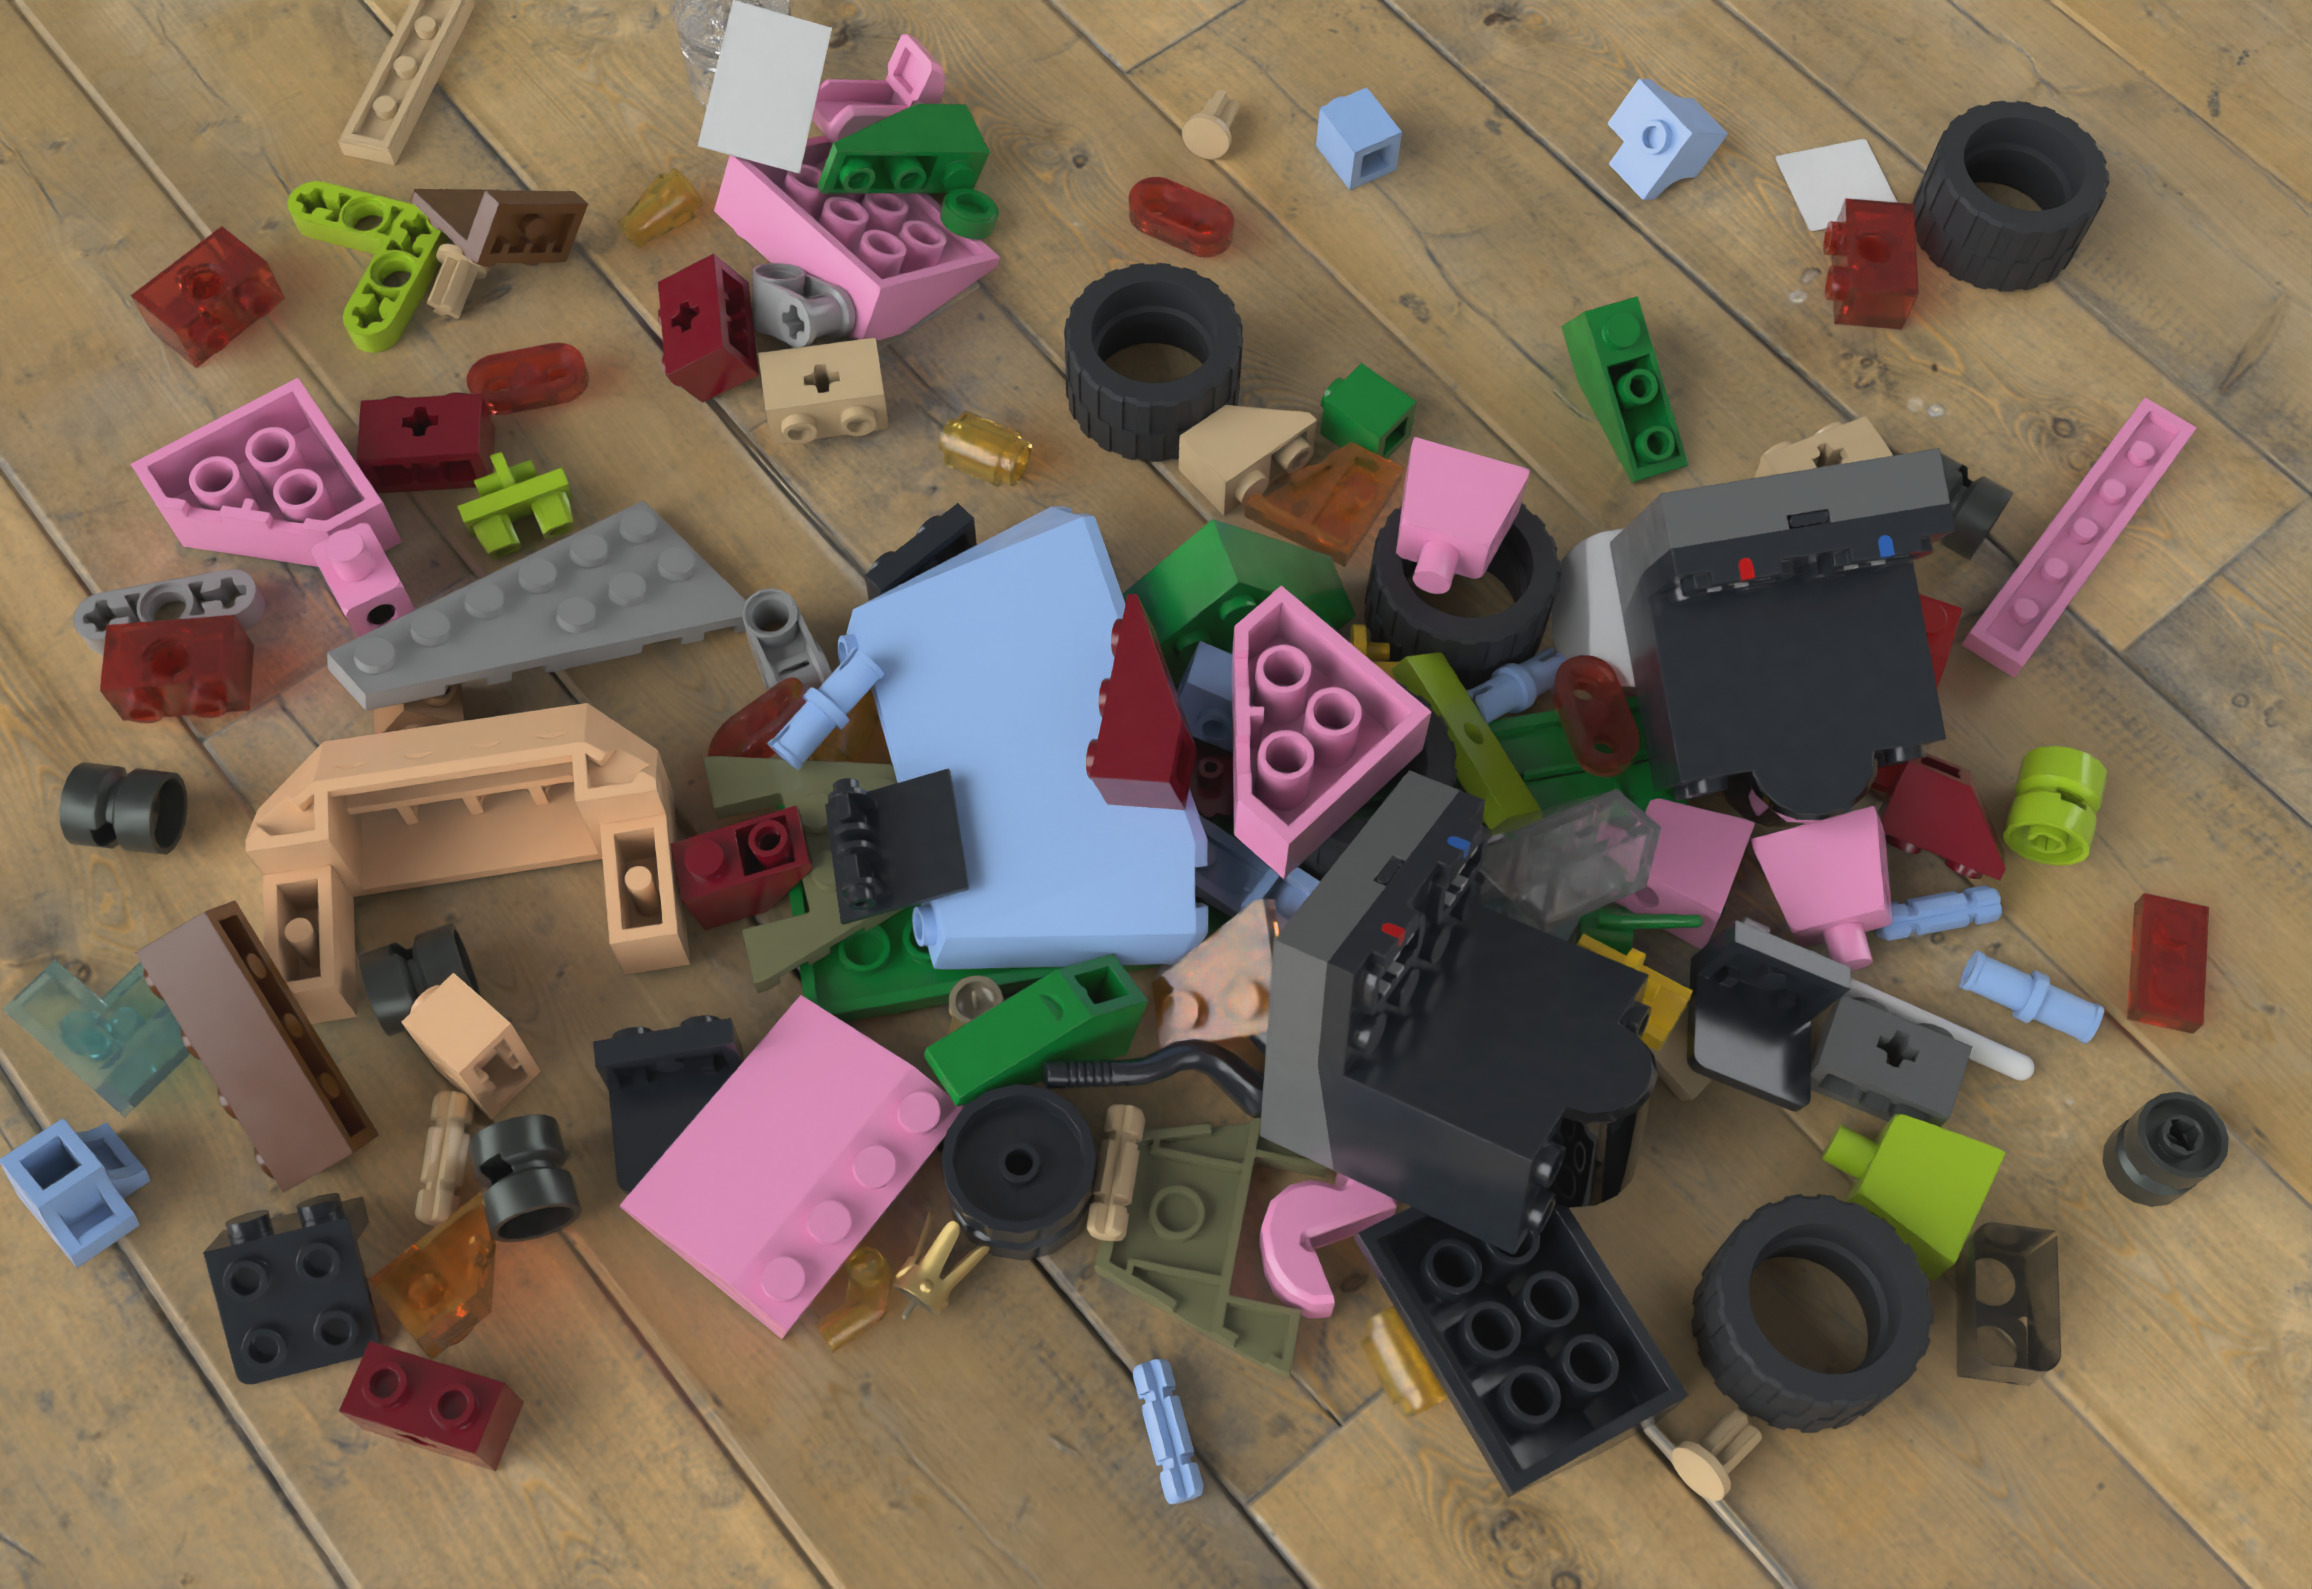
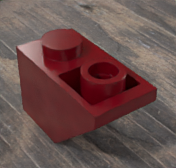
(1941, 811)
(741, 867)

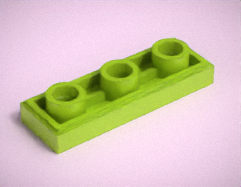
(1480, 759)

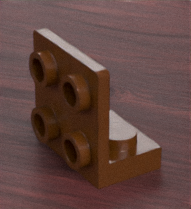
(505, 223)

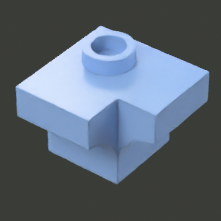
(1662, 138)
(77, 1186)

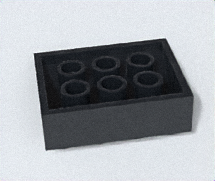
(1524, 1343)

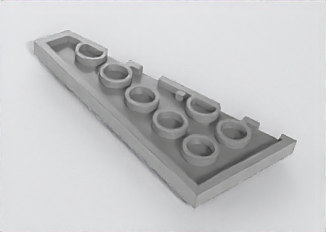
(556, 609)

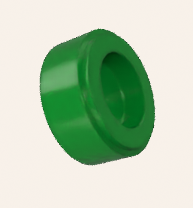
(969, 213)

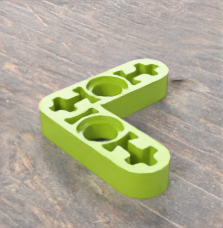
(391, 250)

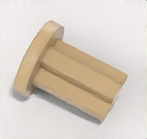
(1208, 132)
(453, 281)
(1707, 1463)

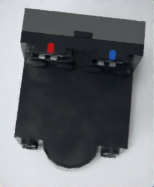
(1785, 633)
(1448, 1040)

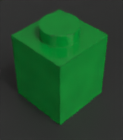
(1367, 412)

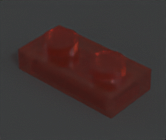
(2168, 963)

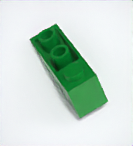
(909, 152)
(1626, 387)
(1065, 1016)

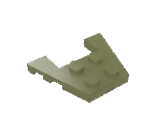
(753, 784)
(1188, 1233)

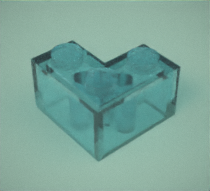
(112, 1042)

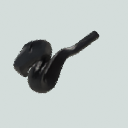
(1223, 1067)

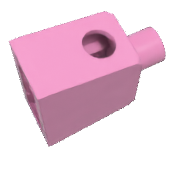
(1455, 512)
(360, 576)
(1691, 866)
(1831, 882)

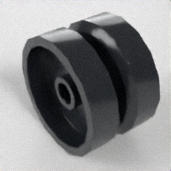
(1054, 1166)

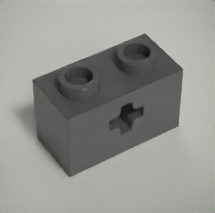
(1853, 1069)

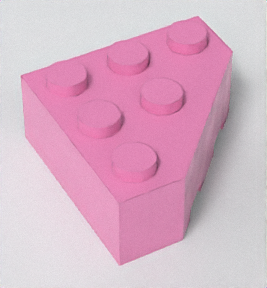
(264, 482)
(1309, 730)

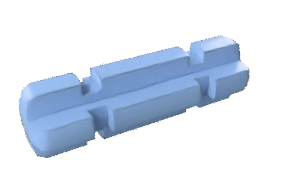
(1942, 912)
(1168, 1431)

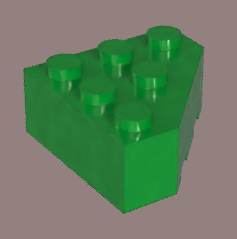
(1222, 578)

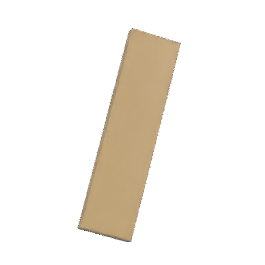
(404, 79)

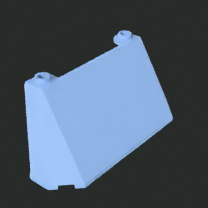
(1000, 682)

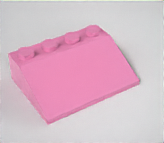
(875, 246)
(792, 1163)

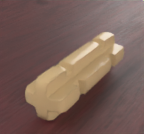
(444, 1157)
(1116, 1172)

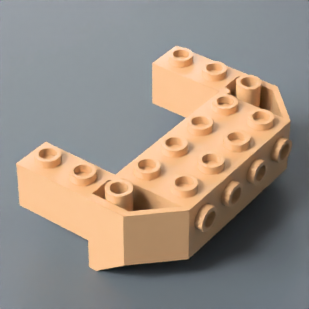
(462, 808)

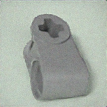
(798, 305)
(786, 651)

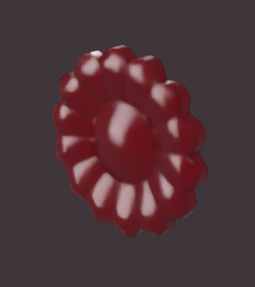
(1212, 781)

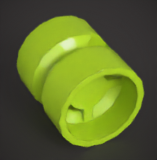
(2055, 805)

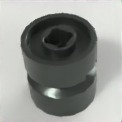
(1973, 507)
(134, 809)
(400, 975)
(2165, 1149)
(522, 1169)

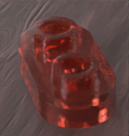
(1187, 217)
(529, 378)
(1596, 720)
(759, 722)

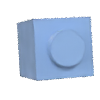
(1358, 138)

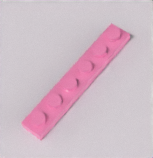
(2078, 538)

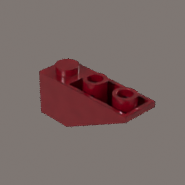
(1143, 737)

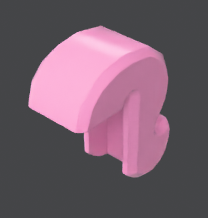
(855, 104)
(1309, 1218)

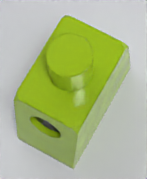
(1919, 1182)

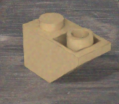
(1244, 451)

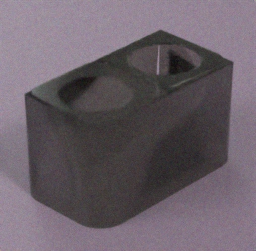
(2034, 1297)

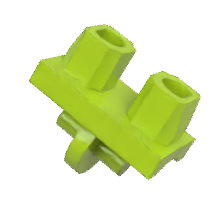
(511, 496)

